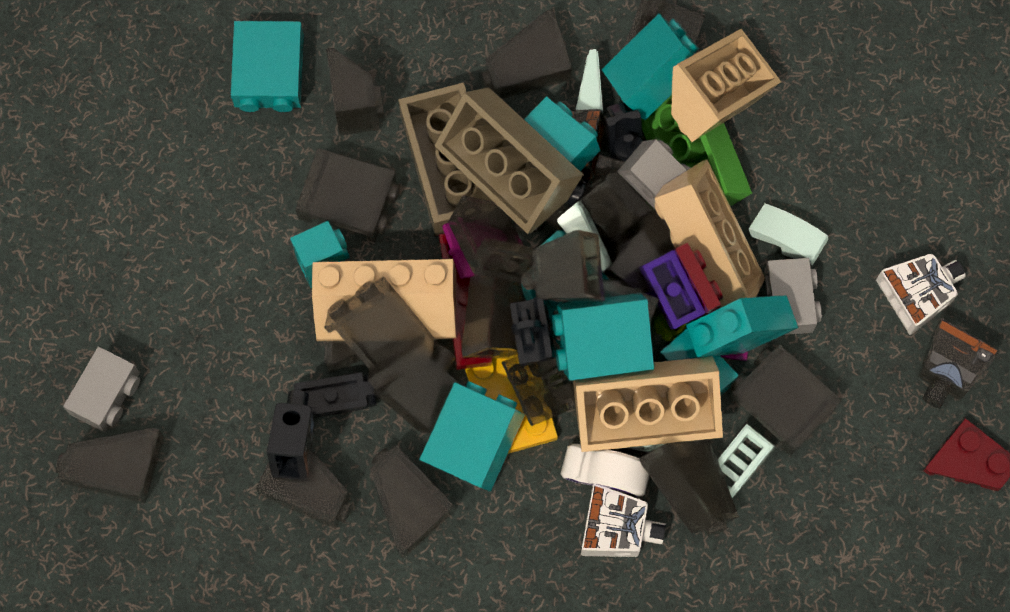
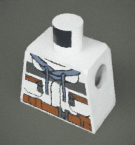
(920, 289)
(618, 525)

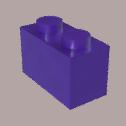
(672, 287)

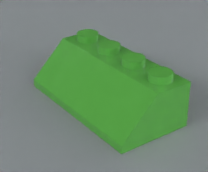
(712, 146)

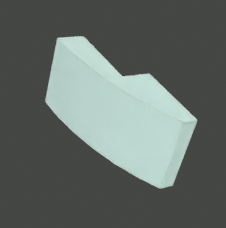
(792, 234)

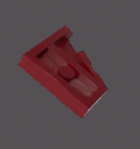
(693, 265)
(972, 458)

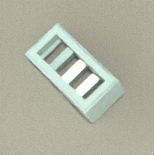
(590, 90)
(580, 219)
(766, 446)

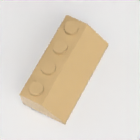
(719, 84)
(702, 217)
(422, 284)
(650, 406)

